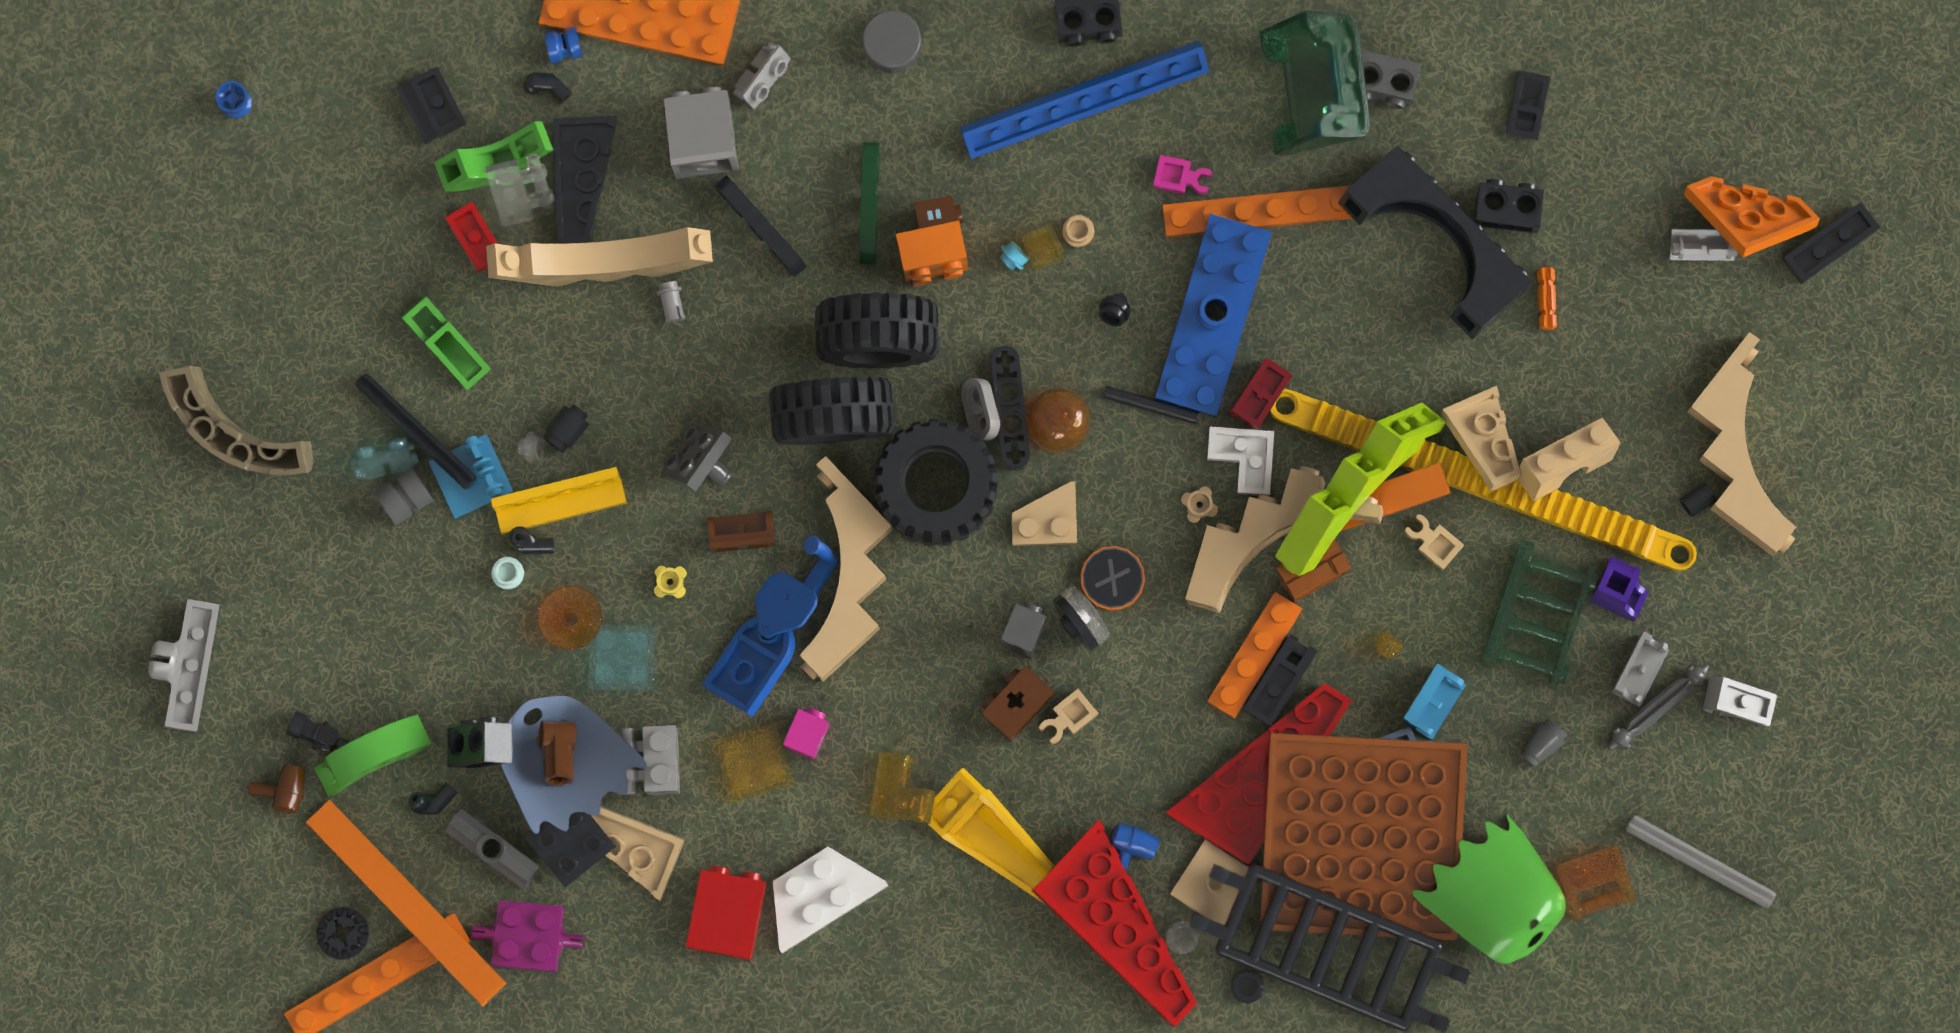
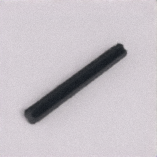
(416, 431)

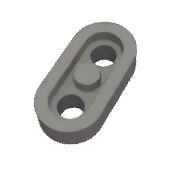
(980, 408)

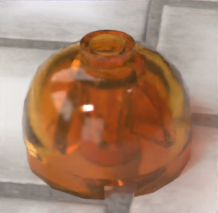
(1058, 420)

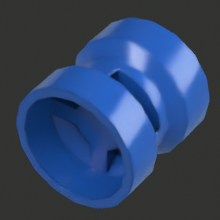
(556, 45)
(232, 94)

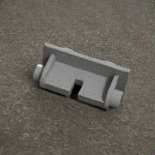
(771, 64)
(1700, 245)

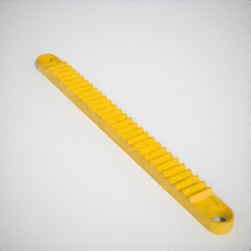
(1554, 508)

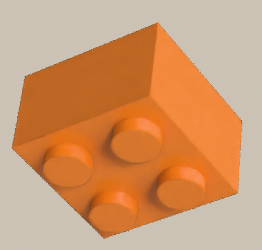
(932, 253)

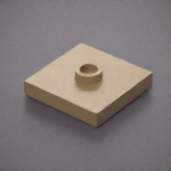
(1206, 894)

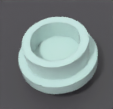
(507, 573)

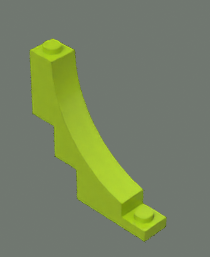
(1327, 512)

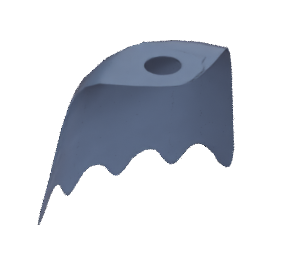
(598, 763)

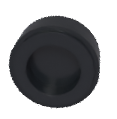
(1247, 987)

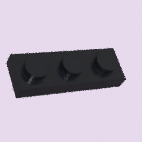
(1830, 243)

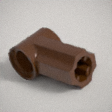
(557, 742)

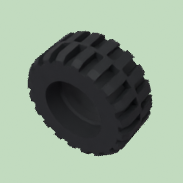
(876, 330)
(831, 410)
(935, 439)

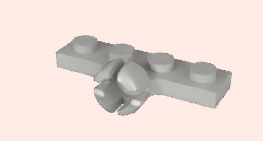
(187, 665)

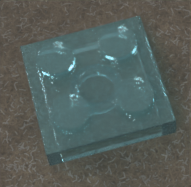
(623, 659)

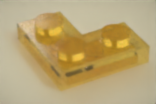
(893, 796)

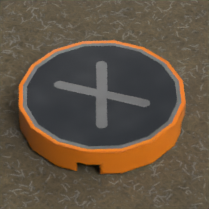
(1112, 578)

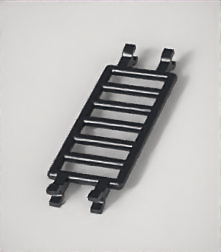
(1313, 984)

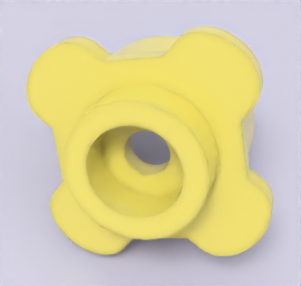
(663, 575)

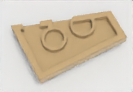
(1483, 436)
(641, 850)

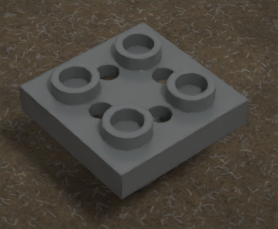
(698, 457)

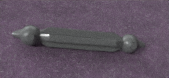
(1658, 706)

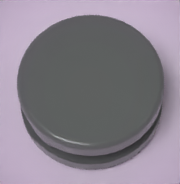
(891, 41)

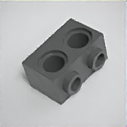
(1386, 70)
(1024, 629)

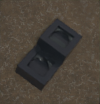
(1528, 105)

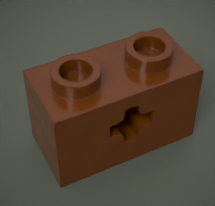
(1034, 697)

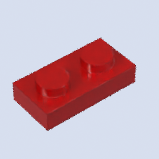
(472, 234)

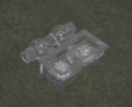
(510, 192)

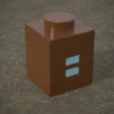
(937, 212)

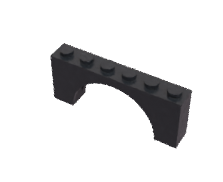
(1403, 187)

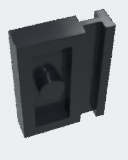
(431, 105)

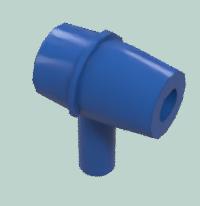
(1134, 842)

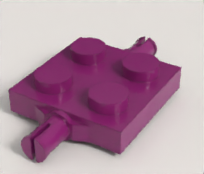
(527, 936)

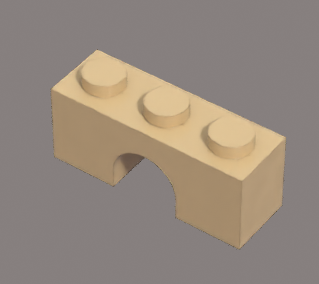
(1582, 449)

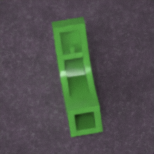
(467, 167)
(371, 752)

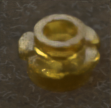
(1388, 645)

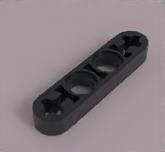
(760, 226)
(1010, 408)

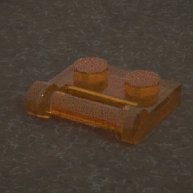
(1591, 872)

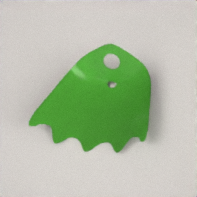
(1497, 894)

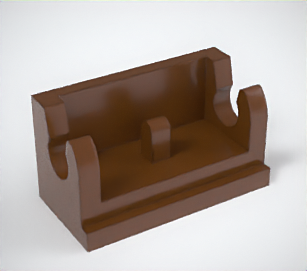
(741, 532)

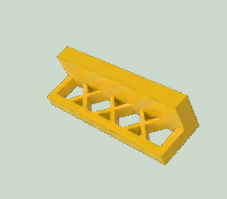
(559, 500)

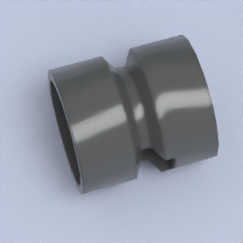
(404, 496)

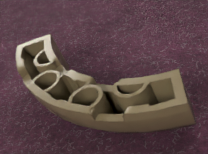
(223, 438)

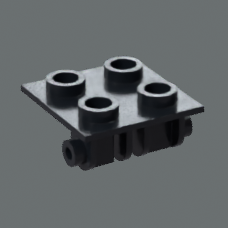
(571, 851)

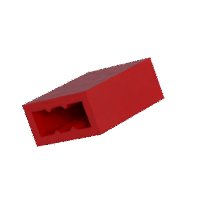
(726, 913)

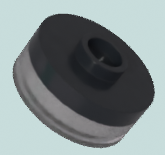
(1080, 618)

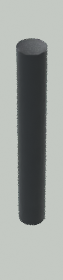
(1151, 405)

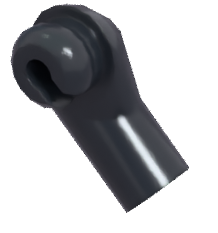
(547, 81)
(529, 543)
(432, 804)

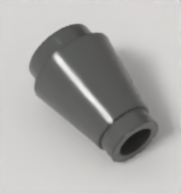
(1544, 741)

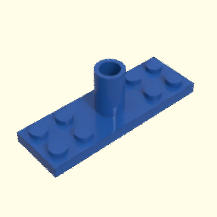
(1206, 348)

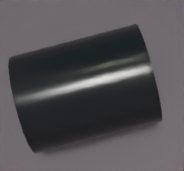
(1698, 499)

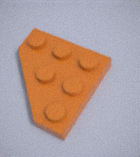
(1752, 219)

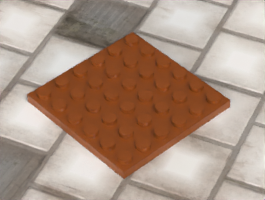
(1363, 825)

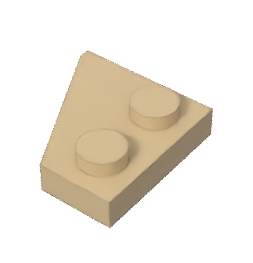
(1047, 519)

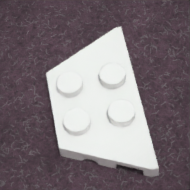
(819, 894)

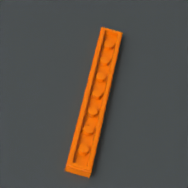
(406, 903)

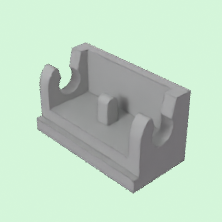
(1640, 669)

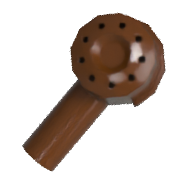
(287, 791)

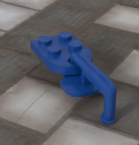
(751, 662)

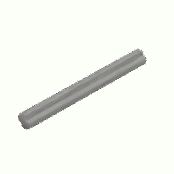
(1700, 861)

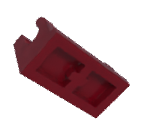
(1259, 393)

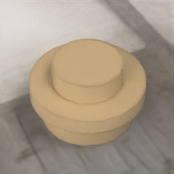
(1078, 231)

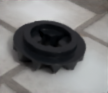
(356, 938)

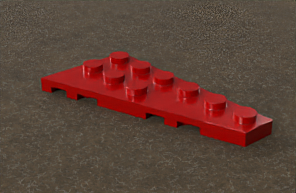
(1232, 801)
(1108, 914)

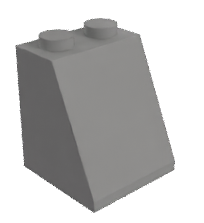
(700, 133)

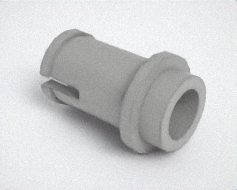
(671, 301)

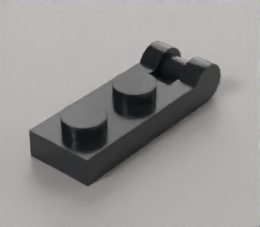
(1279, 682)

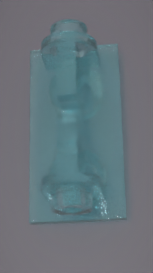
(395, 453)

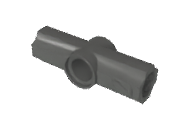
(476, 836)

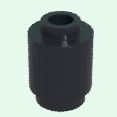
(566, 428)

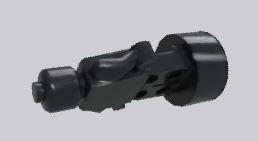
(322, 737)

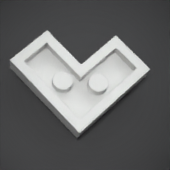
(1251, 450)

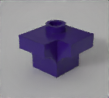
(1620, 590)

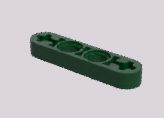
(869, 203)

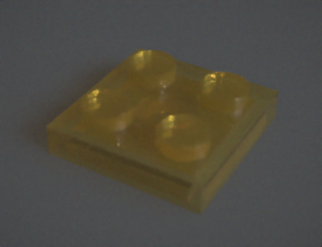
(753, 763)

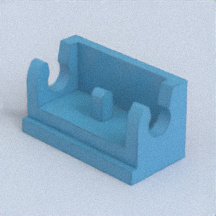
(1434, 702)

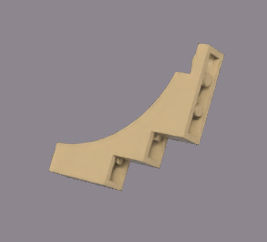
(600, 261)
(1723, 411)
(859, 531)

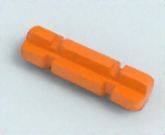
(1546, 298)

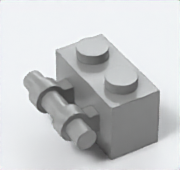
(662, 759)

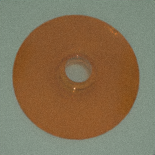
(561, 604)

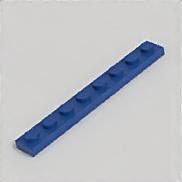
(1084, 99)

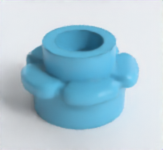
(1013, 256)

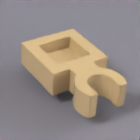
(1438, 545)
(1072, 713)

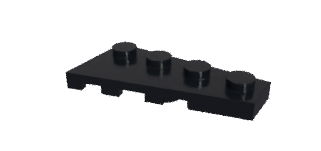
(580, 164)

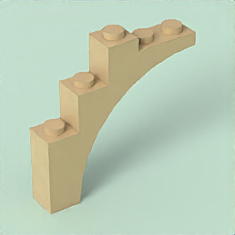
(1264, 521)

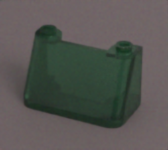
(1321, 80)

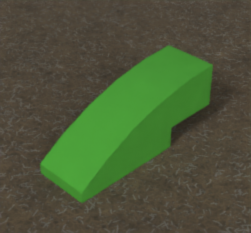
(445, 342)

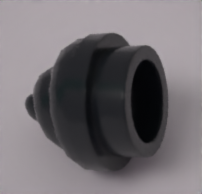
(1114, 309)

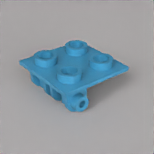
(490, 482)

